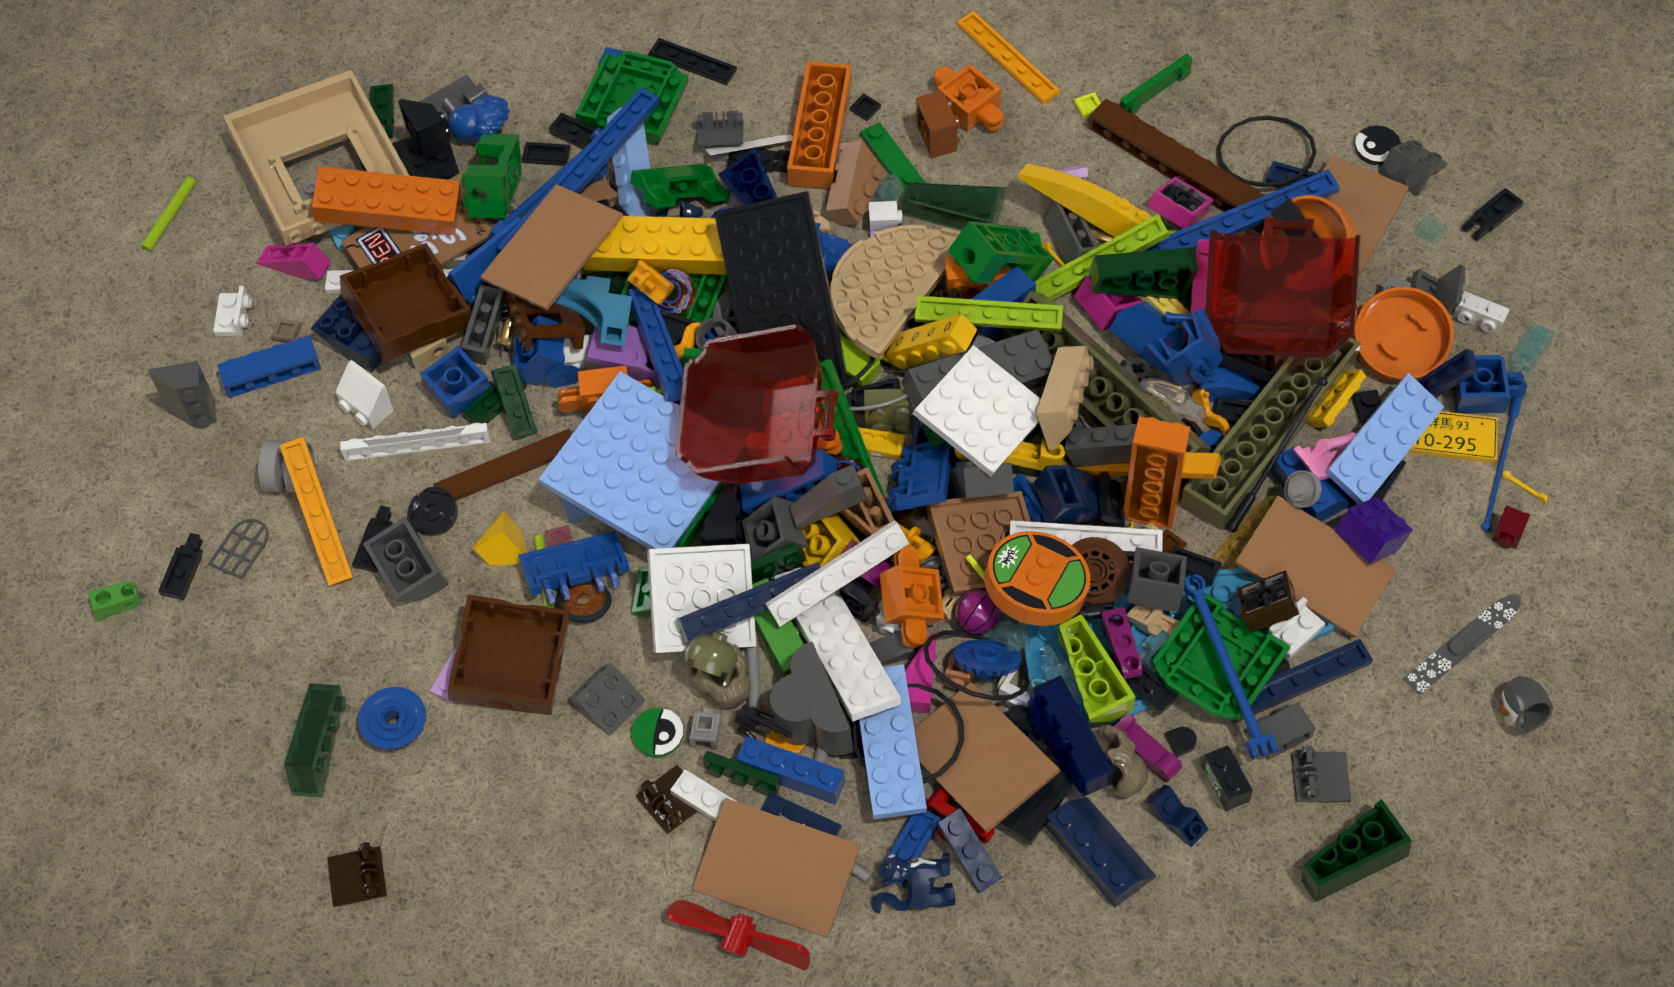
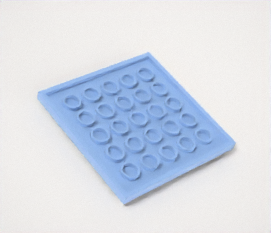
(626, 467)

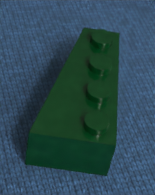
(1145, 273)
(1357, 853)

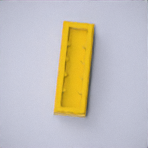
(883, 443)

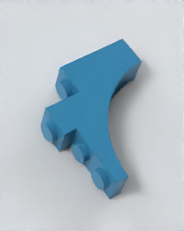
(603, 309)

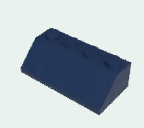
(1099, 850)

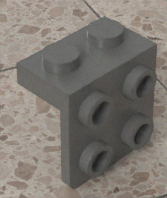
(1412, 165)
(1445, 289)

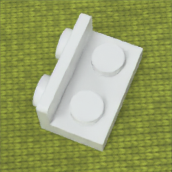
(1481, 312)
(231, 313)
(1299, 629)

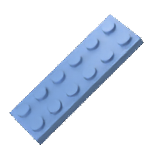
(1384, 439)
(893, 756)

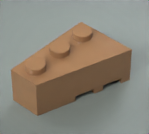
(870, 514)

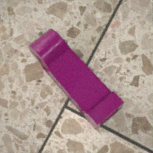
(1122, 643)
(1152, 752)

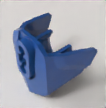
(1200, 353)

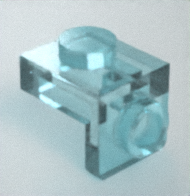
(1015, 635)
(1151, 648)

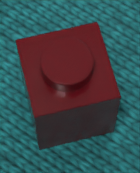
(1510, 527)

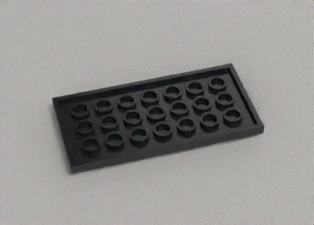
(780, 271)

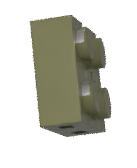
(892, 417)

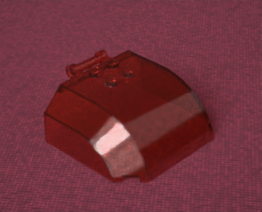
(1283, 291)
(754, 407)

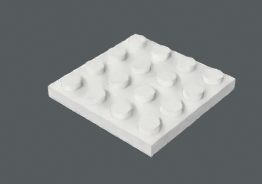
(980, 410)
(692, 579)

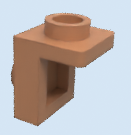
(957, 674)

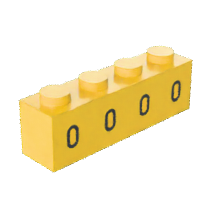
(931, 341)

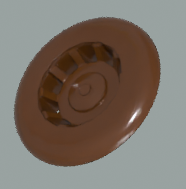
(1101, 571)

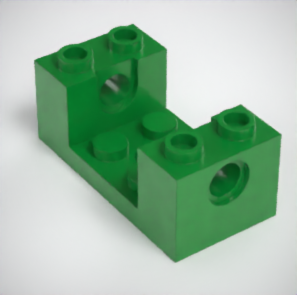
(495, 179)
(989, 247)

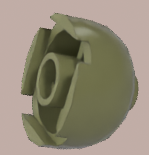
(712, 654)

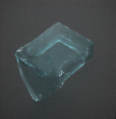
(889, 189)

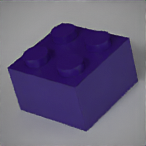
(1373, 530)

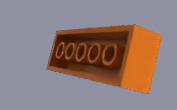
(819, 125)
(386, 200)
(1155, 471)

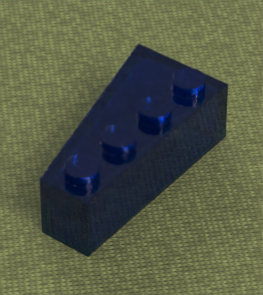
(748, 179)
(1069, 736)

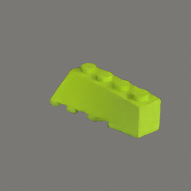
(1098, 679)

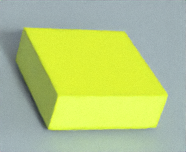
(1087, 104)

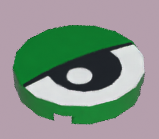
(657, 732)

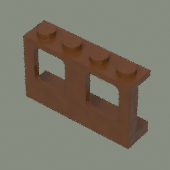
(571, 322)

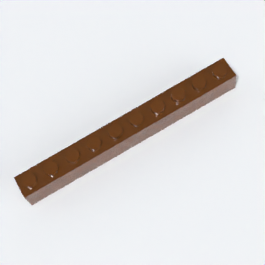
(1170, 157)

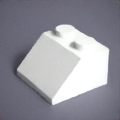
(363, 396)

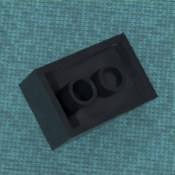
(725, 519)

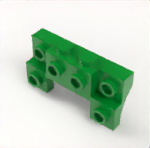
(667, 184)

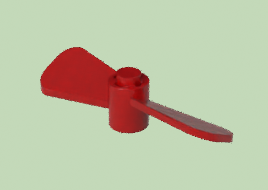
(738, 933)

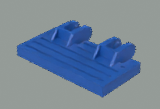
(921, 476)
(577, 562)

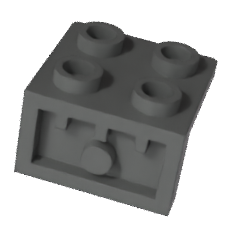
(607, 698)

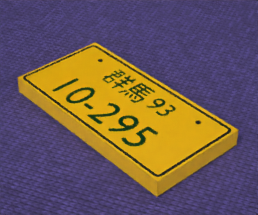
(1459, 437)

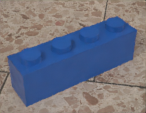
(269, 366)
(790, 488)
(795, 770)

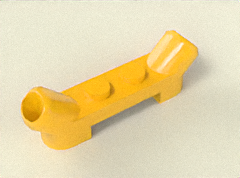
(1032, 455)

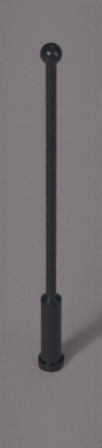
(1251, 497)

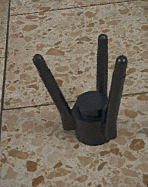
(750, 717)

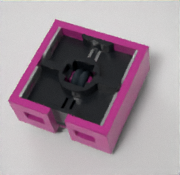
(1180, 203)

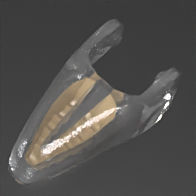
(1177, 396)

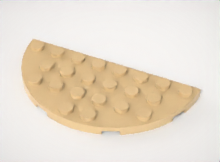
(880, 280)

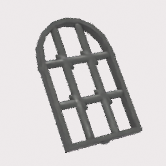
(242, 558)

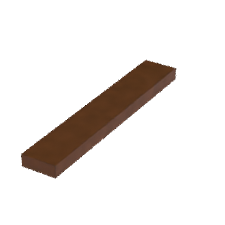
(504, 467)

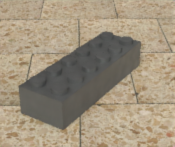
(1021, 356)

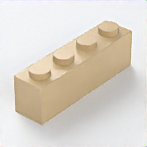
(1064, 393)

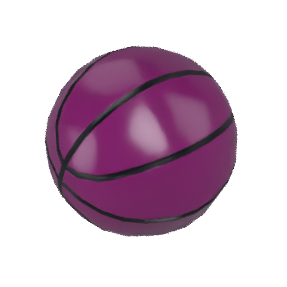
(976, 612)

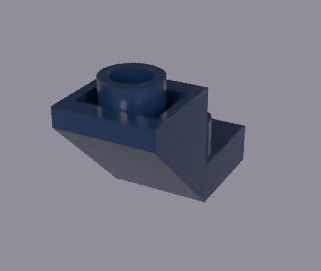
(1178, 818)

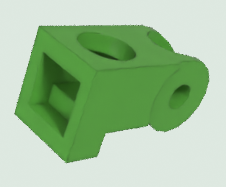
(114, 599)

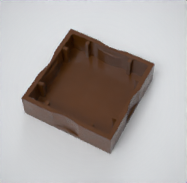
(405, 302)
(509, 655)

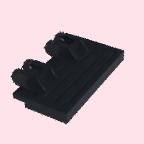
(1031, 816)

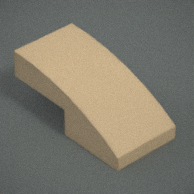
(1151, 620)

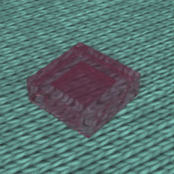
(558, 536)

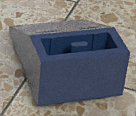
(346, 335)
(1068, 494)

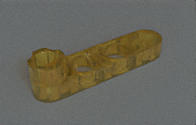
(1244, 532)

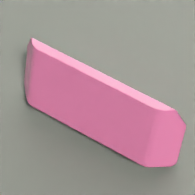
(1322, 455)

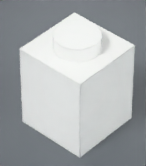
(884, 215)

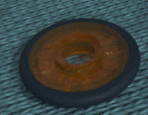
(593, 610)

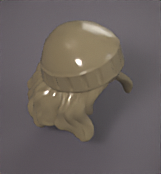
(723, 690)
(1129, 769)

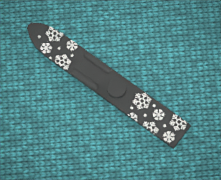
(1463, 643)

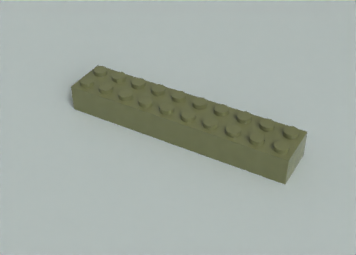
(1111, 390)
(1261, 431)

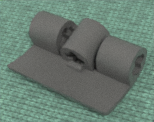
(454, 95)

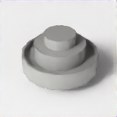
(1302, 489)

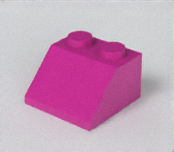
(1103, 307)

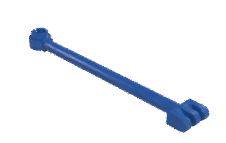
(536, 196)
(1258, 740)

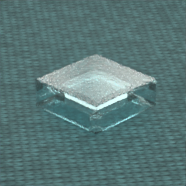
(1431, 230)

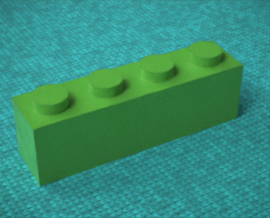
(780, 641)

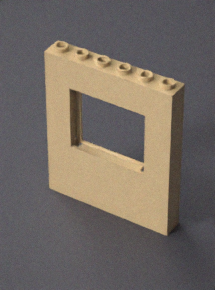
(297, 126)

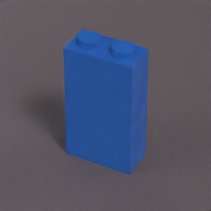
(1145, 325)

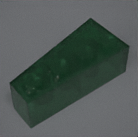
(953, 204)
(314, 740)

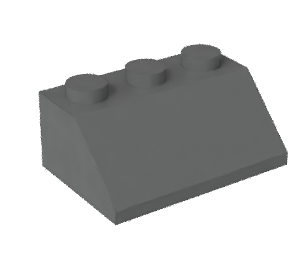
(185, 393)
(405, 562)

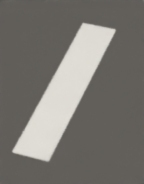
(749, 144)

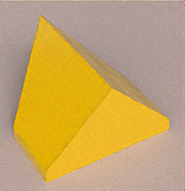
(501, 543)

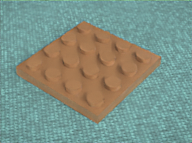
(972, 528)

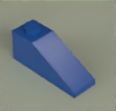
(1232, 385)

